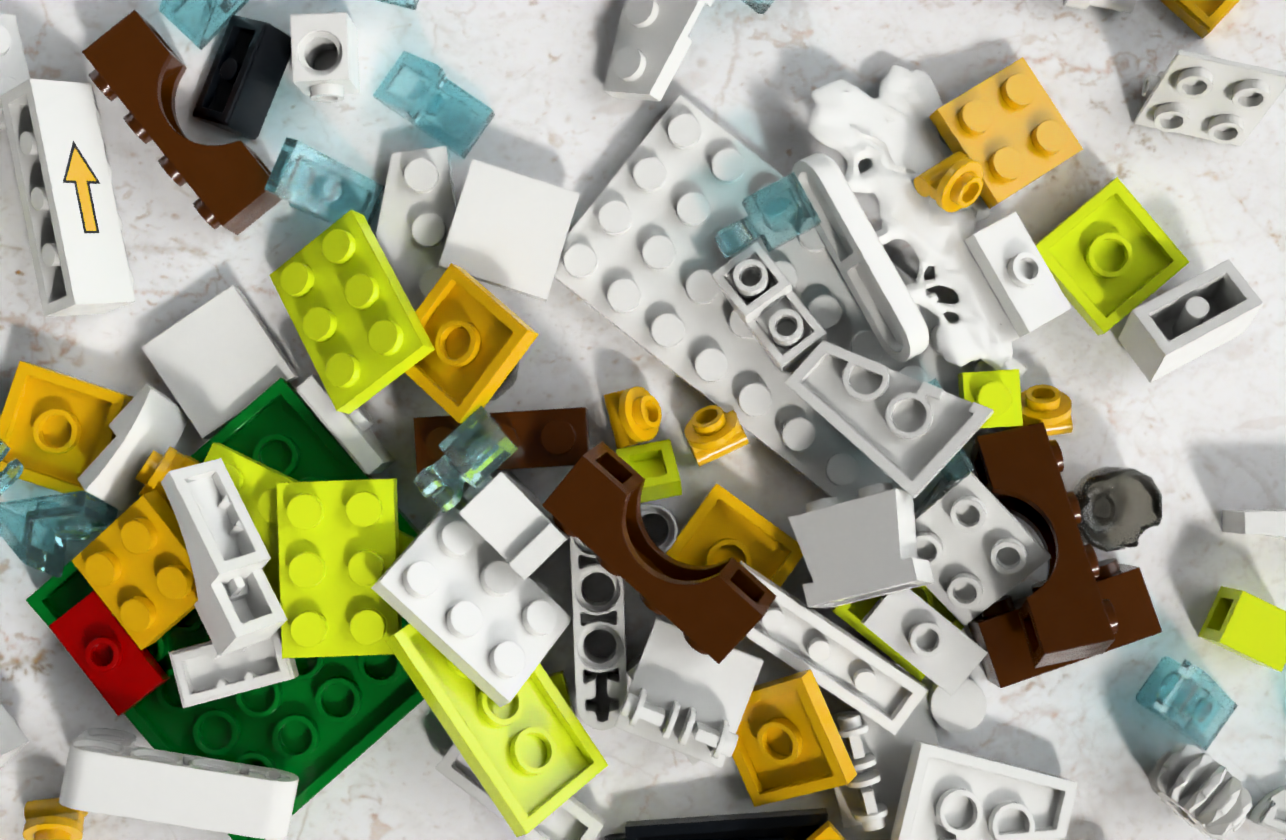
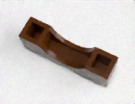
(145, 74)
(707, 603)
(1067, 613)

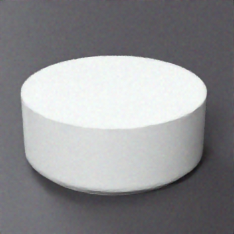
(961, 711)

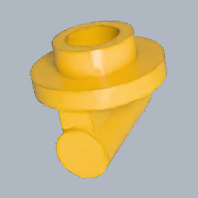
(952, 182)
(1049, 406)
(633, 416)
(714, 434)
(158, 466)
(51, 821)

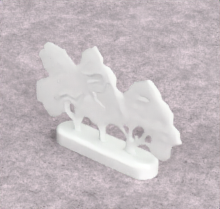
(901, 145)

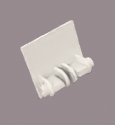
(1209, 97)
(974, 548)
(688, 697)
(879, 764)

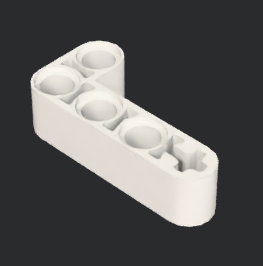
(604, 616)
(172, 788)

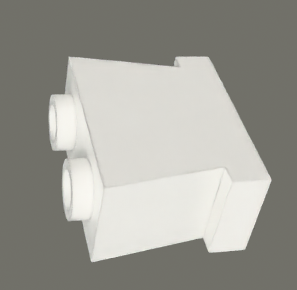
(512, 522)
(860, 547)

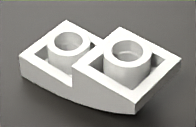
(769, 306)
(144, 425)

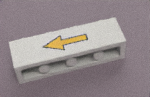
(67, 197)

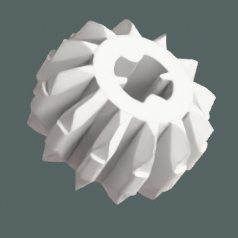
(1200, 791)

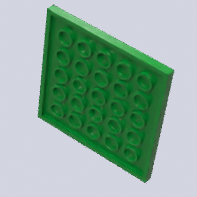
(297, 725)

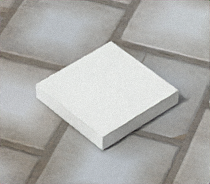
(509, 229)
(218, 360)

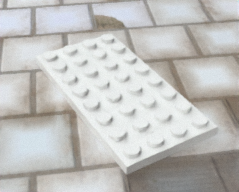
(647, 268)

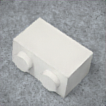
(1189, 320)

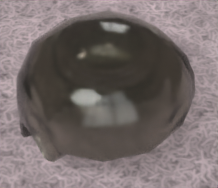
(1117, 507)

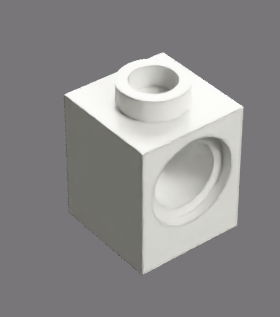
(316, 34)

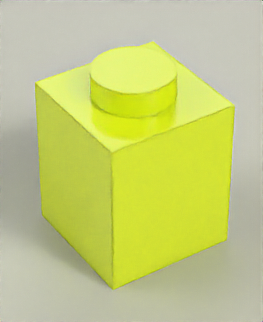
(1247, 628)

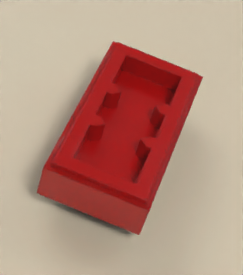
(108, 654)

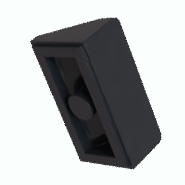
(244, 77)

